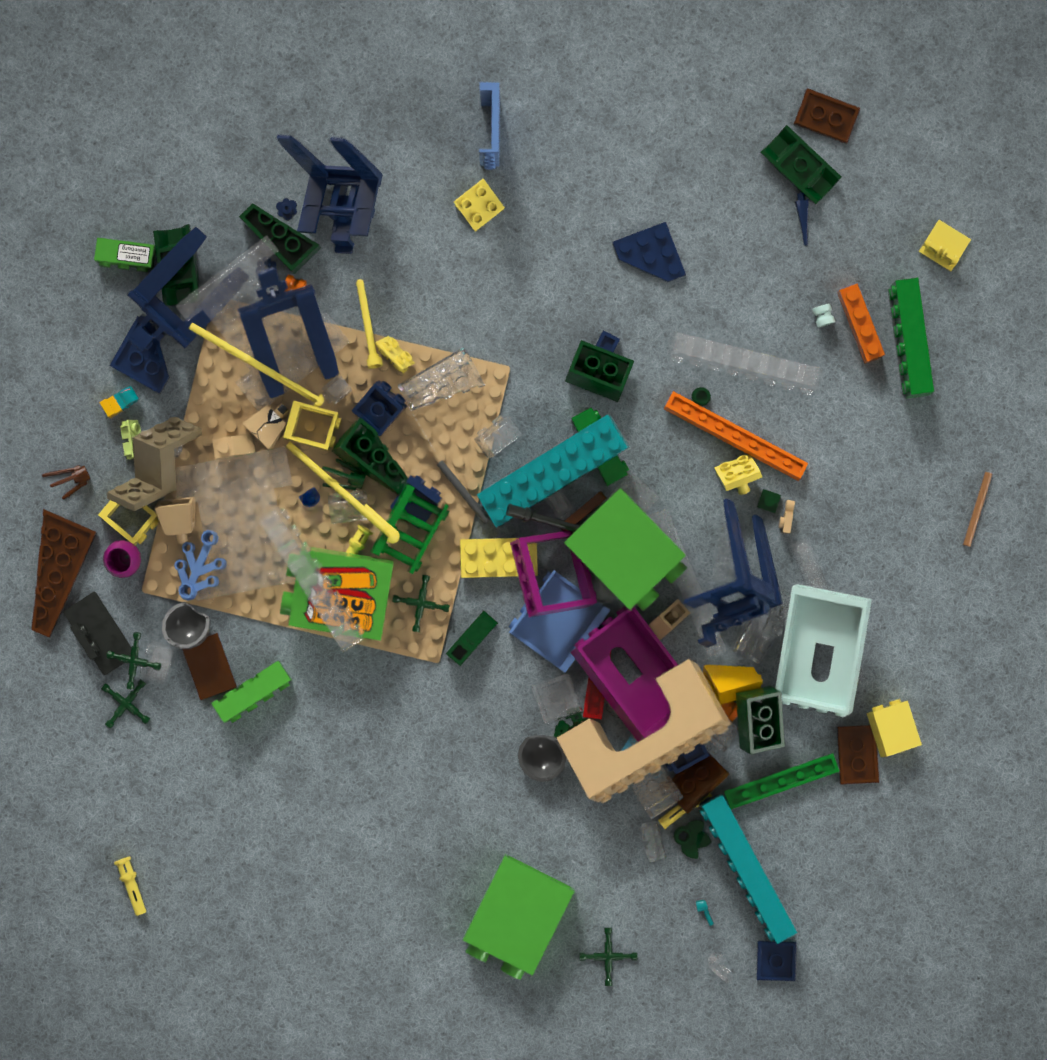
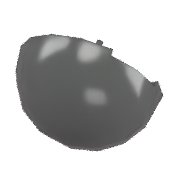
(185, 626)
(541, 757)

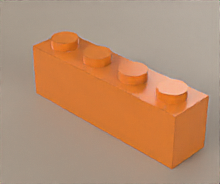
(861, 323)

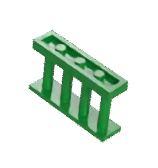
(399, 512)

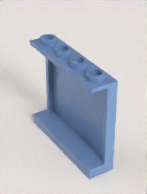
(491, 97)
(556, 633)

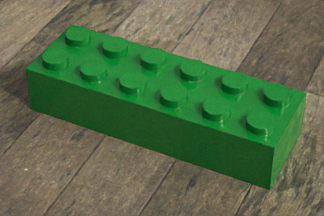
(912, 338)

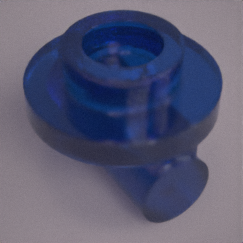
(310, 497)

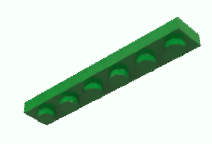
(781, 781)

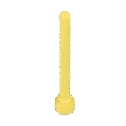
(373, 360)

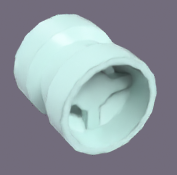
(823, 315)

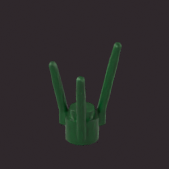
(355, 479)

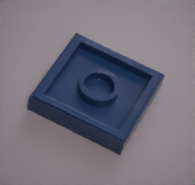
(776, 961)

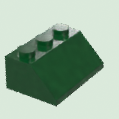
(599, 371)

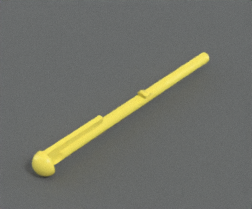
(318, 400)
(392, 534)

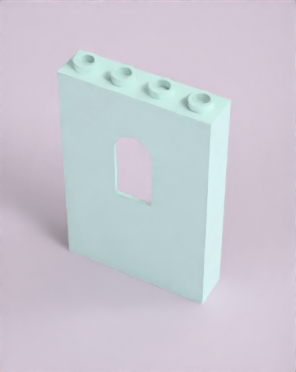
(825, 619)

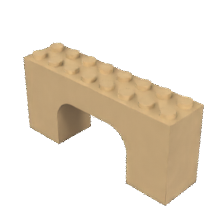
(693, 720)

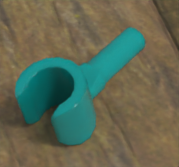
(702, 906)

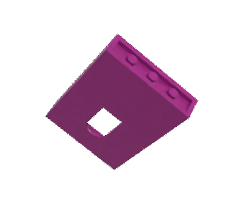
(642, 702)

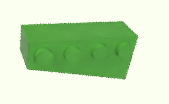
(252, 692)

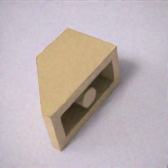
(233, 446)
(669, 619)

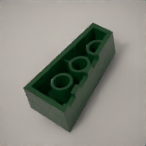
(293, 246)

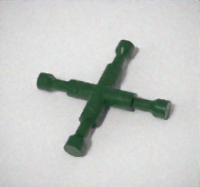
(421, 603)
(133, 660)
(125, 703)
(608, 956)

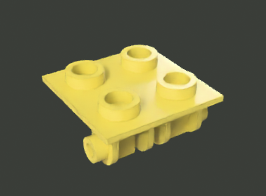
(479, 205)
(945, 245)
(390, 347)

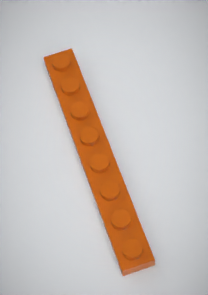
(735, 436)

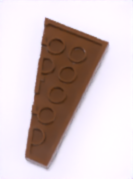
(59, 563)

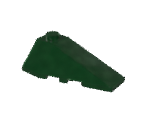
(366, 453)

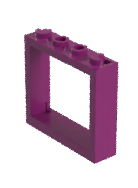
(528, 580)

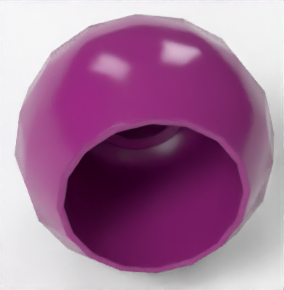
(122, 567)

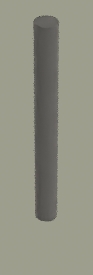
(464, 493)

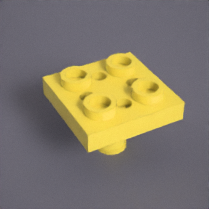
(738, 473)

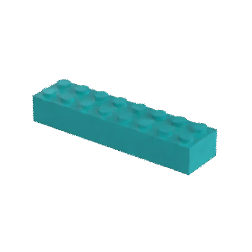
(554, 469)
(750, 872)

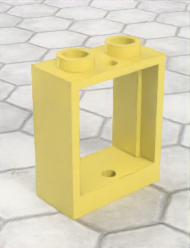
(293, 420)
(141, 535)

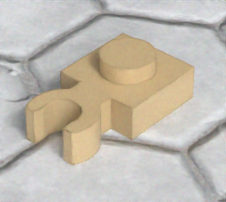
(786, 522)

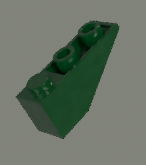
(471, 638)

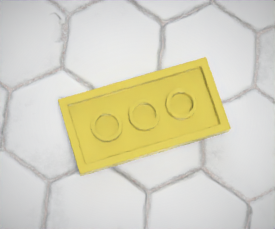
(491, 558)

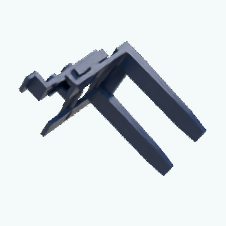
(350, 213)
(145, 297)
(276, 302)
(759, 593)

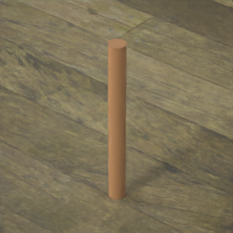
(977, 509)

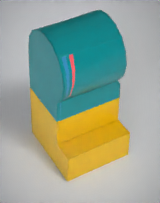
(119, 401)

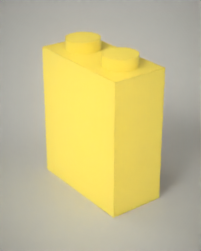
(893, 728)

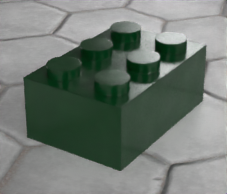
(760, 720)

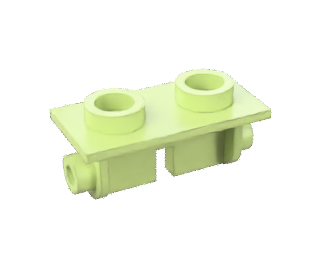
(128, 430)

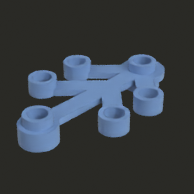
(197, 567)

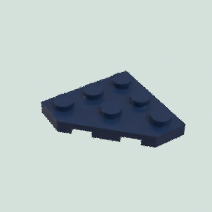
(651, 252)
(143, 366)

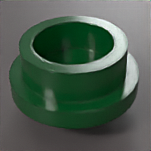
(701, 396)

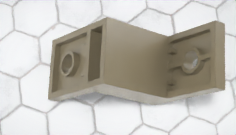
(154, 463)

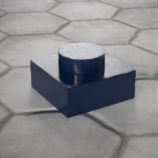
(607, 341)

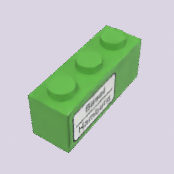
(125, 254)

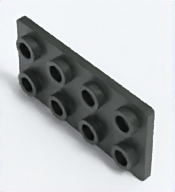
(97, 632)

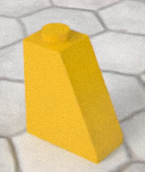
(729, 680)

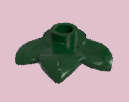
(695, 838)

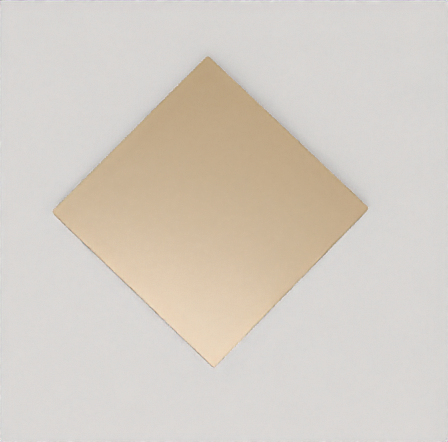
(449, 425)

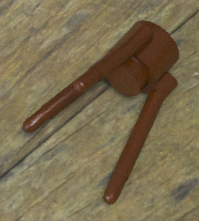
(79, 475)

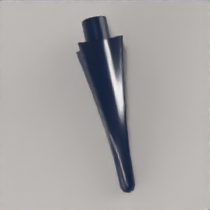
(802, 210)

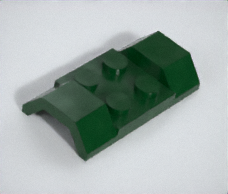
(801, 165)
(187, 278)

